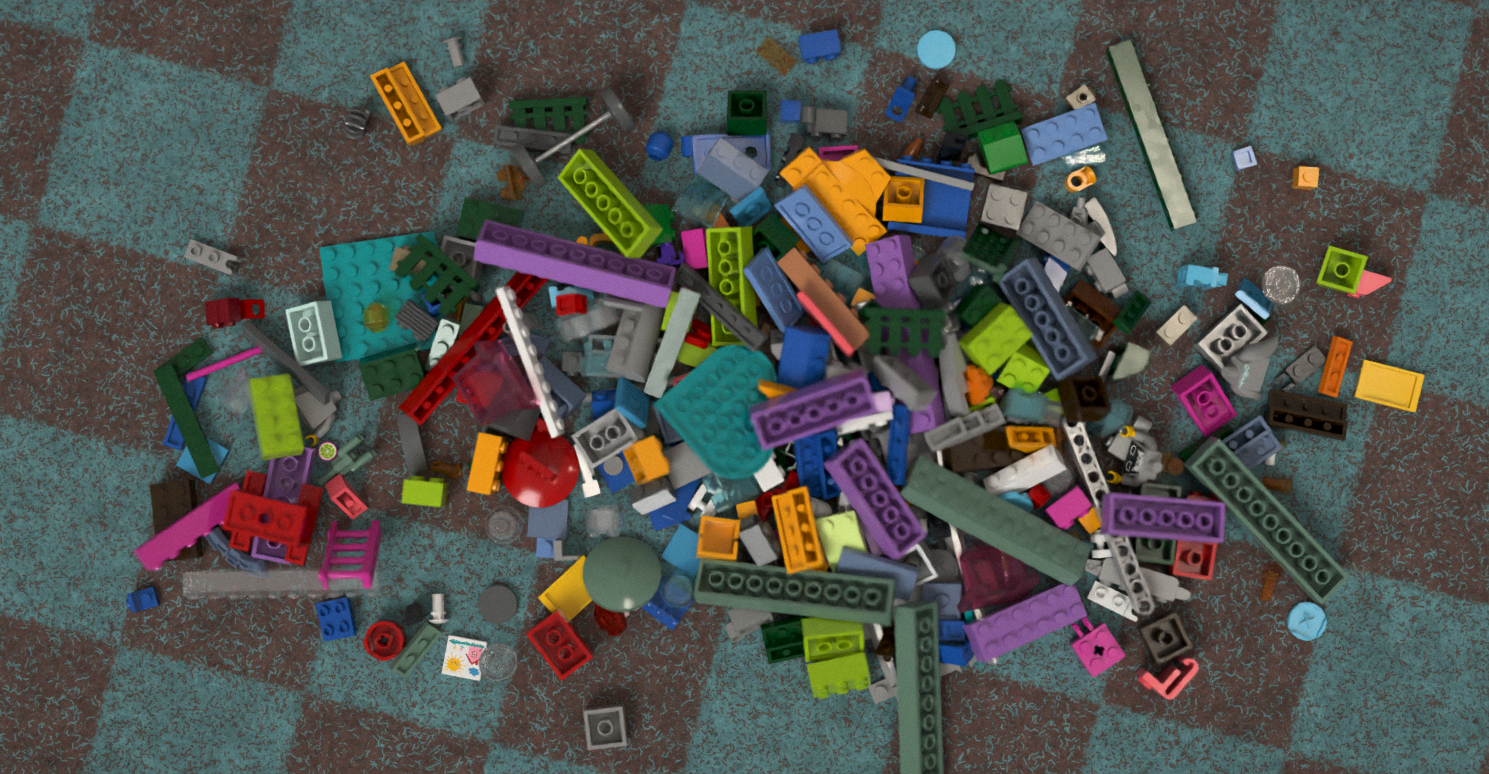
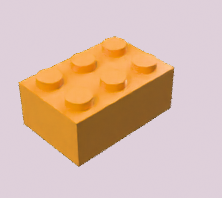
(646, 460)
(487, 463)

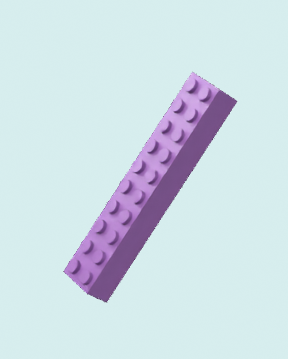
(574, 263)
(890, 267)

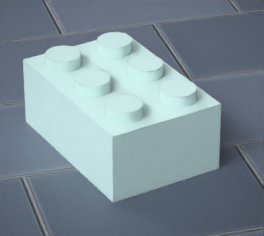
(313, 333)

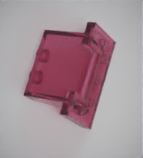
(493, 383)
(993, 578)

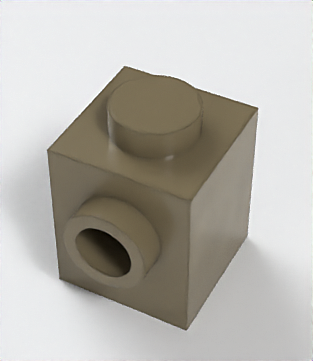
(1079, 98)

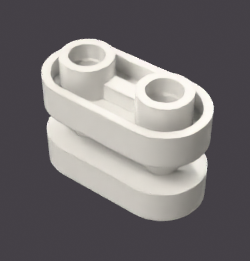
(708, 509)
(1101, 551)

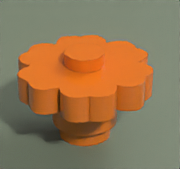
(978, 384)

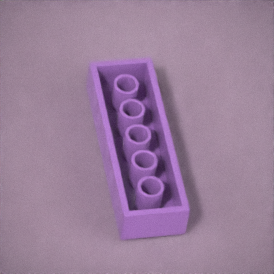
(813, 409)
(284, 484)
(875, 499)
(1163, 518)
(1024, 621)

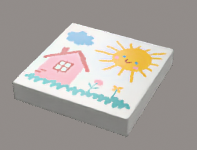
(463, 657)

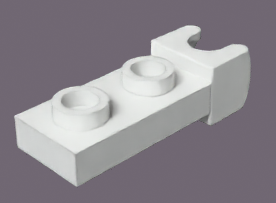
(863, 422)
(589, 487)
(1112, 600)

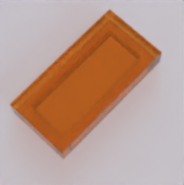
(776, 56)

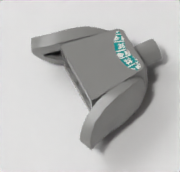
(1249, 368)

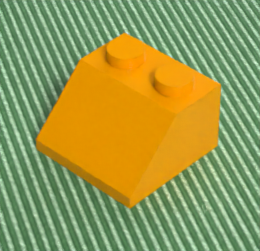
(904, 199)

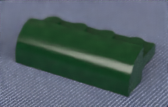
(783, 639)

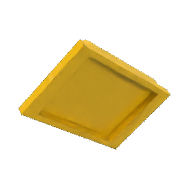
(1389, 386)
(568, 592)

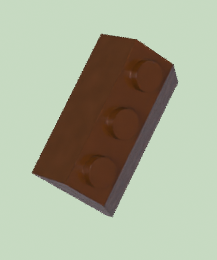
(1095, 308)

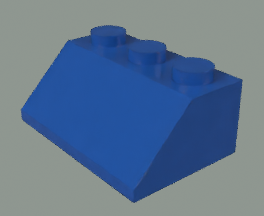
(803, 356)

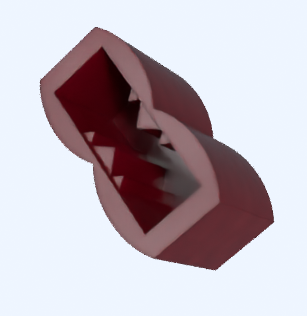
(222, 313)

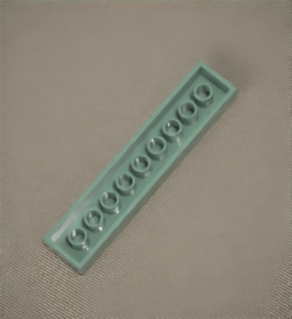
(1266, 520)
(995, 521)
(797, 593)
(918, 687)

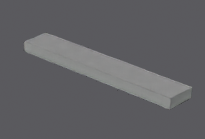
(925, 174)

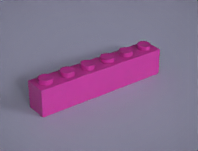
(184, 530)

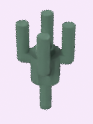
(347, 460)

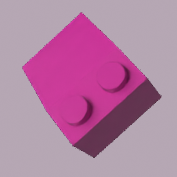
(1203, 400)

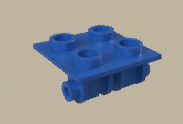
(664, 613)
(336, 619)

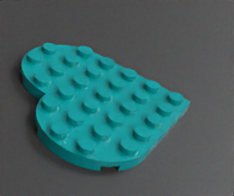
(714, 413)

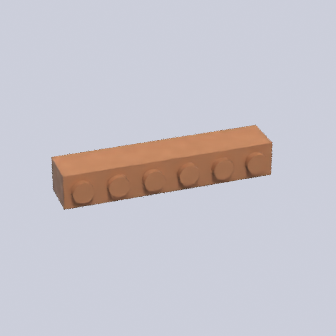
(820, 292)

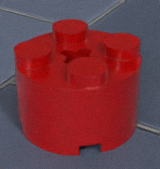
(382, 650)

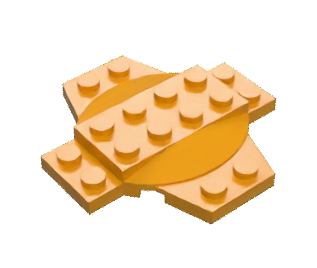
(845, 189)

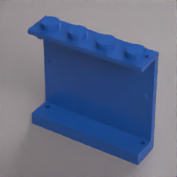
(943, 205)

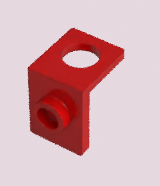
(246, 309)

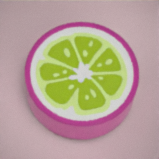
(328, 451)

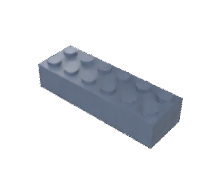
(1047, 319)

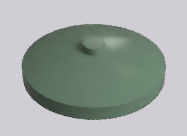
(621, 574)

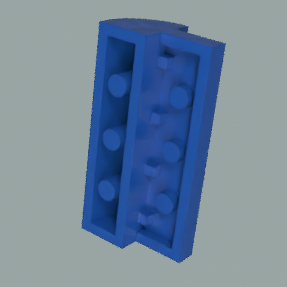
(809, 456)

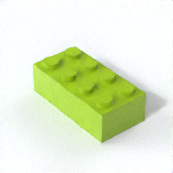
(275, 416)

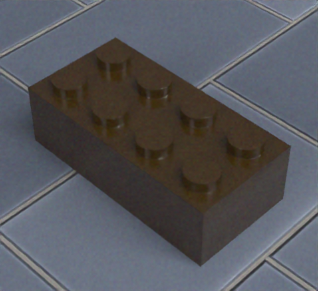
(981, 452)
(169, 504)

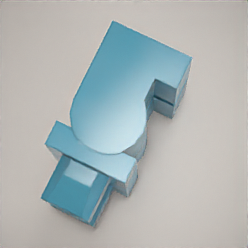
(1200, 276)
(553, 291)

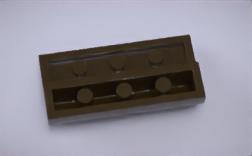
(1306, 415)

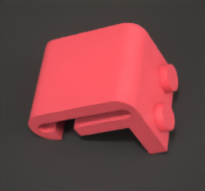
(1171, 679)

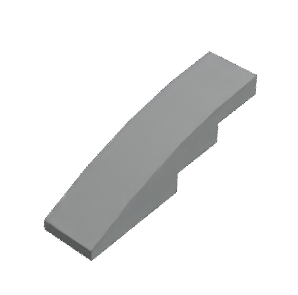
(952, 368)
(964, 428)

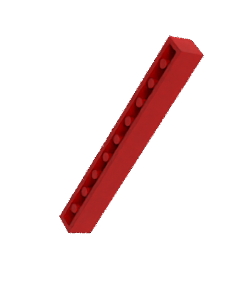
(485, 327)

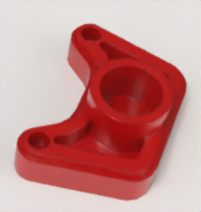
(701, 336)
(765, 505)

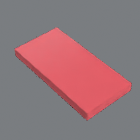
(824, 323)

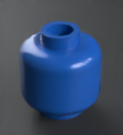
(659, 146)

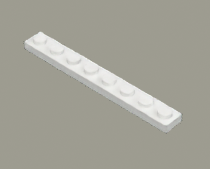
(532, 366)

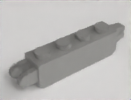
(1158, 584)

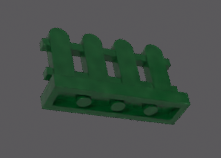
(988, 112)
(558, 114)
(429, 269)
(915, 325)

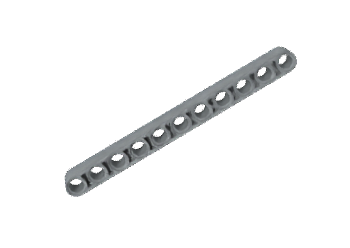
(1113, 543)

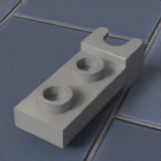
(211, 257)

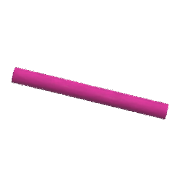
(223, 363)

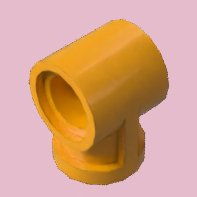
(1084, 175)

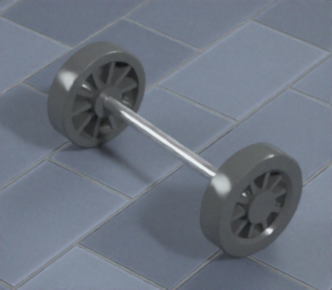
(615, 109)

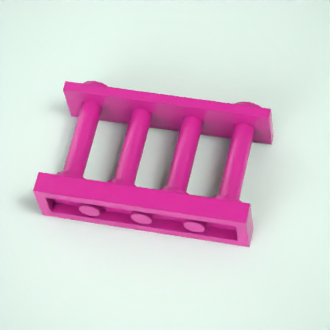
(367, 561)

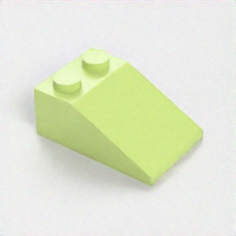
(839, 531)

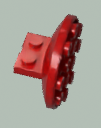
(540, 470)

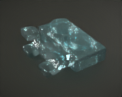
(595, 364)

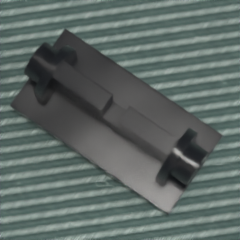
(414, 614)

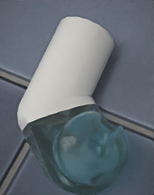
(924, 524)

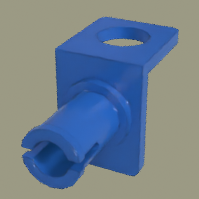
(902, 98)

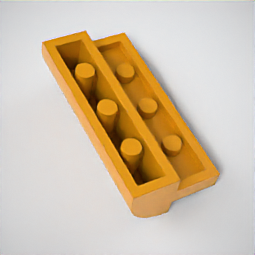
(406, 103)
(798, 530)

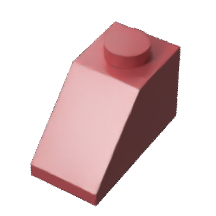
(1370, 282)
(345, 496)

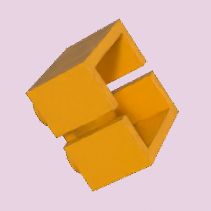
(717, 538)

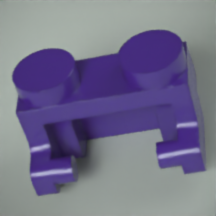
(669, 256)

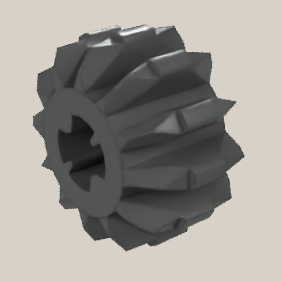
(356, 122)

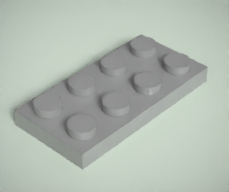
(1058, 236)

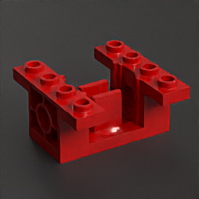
(288, 522)

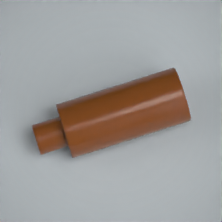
(913, 148)

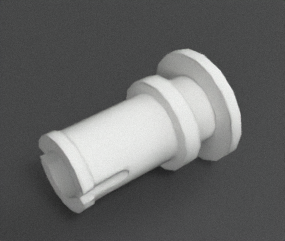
(438, 609)

